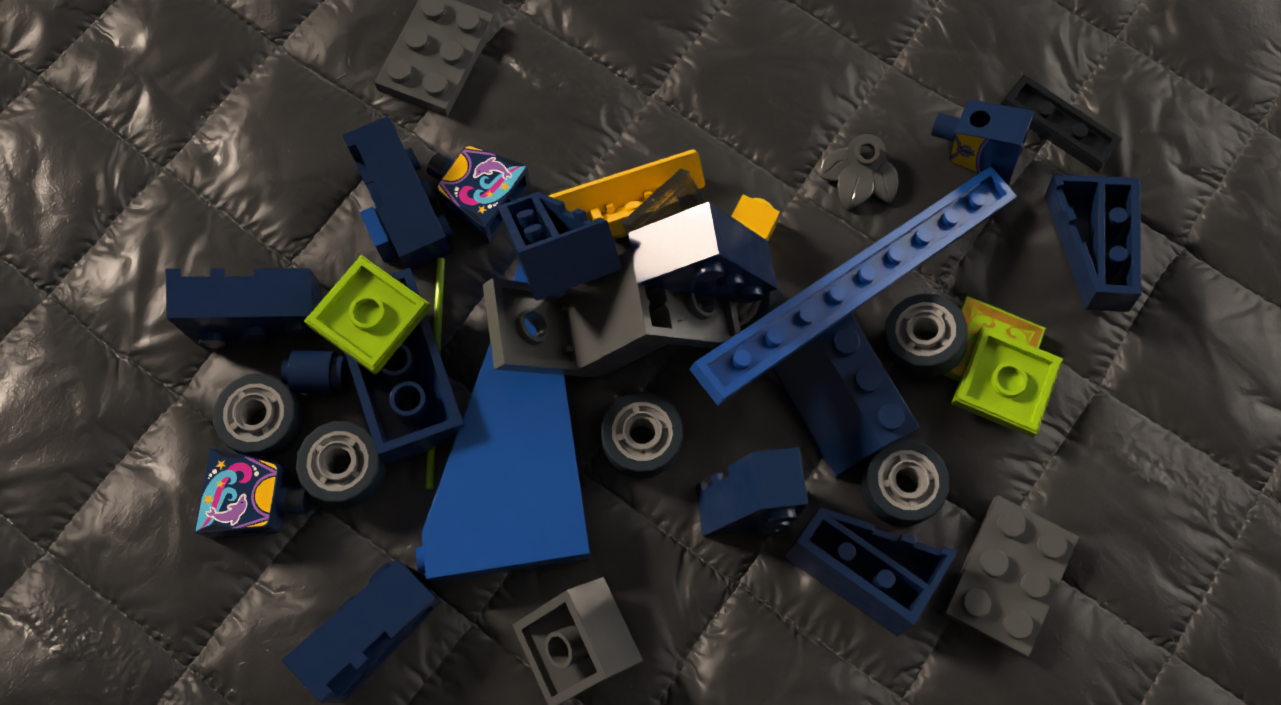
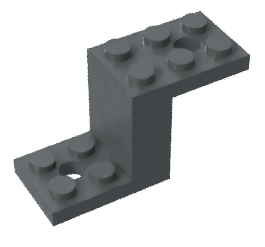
(599, 324)

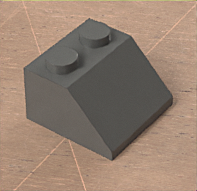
(577, 641)

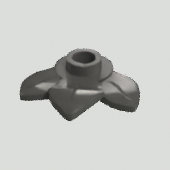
(861, 176)

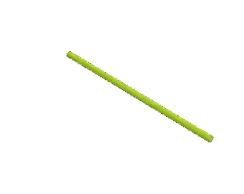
(437, 331)

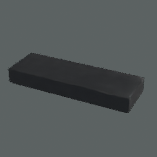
(1063, 124)

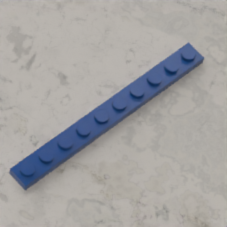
(849, 286)

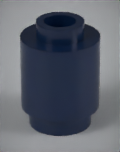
(315, 372)

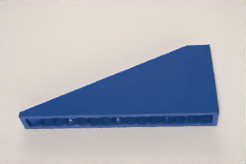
(509, 481)

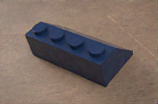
(411, 397)
(845, 397)

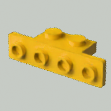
(623, 192)

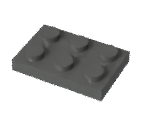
(435, 54)
(1010, 576)

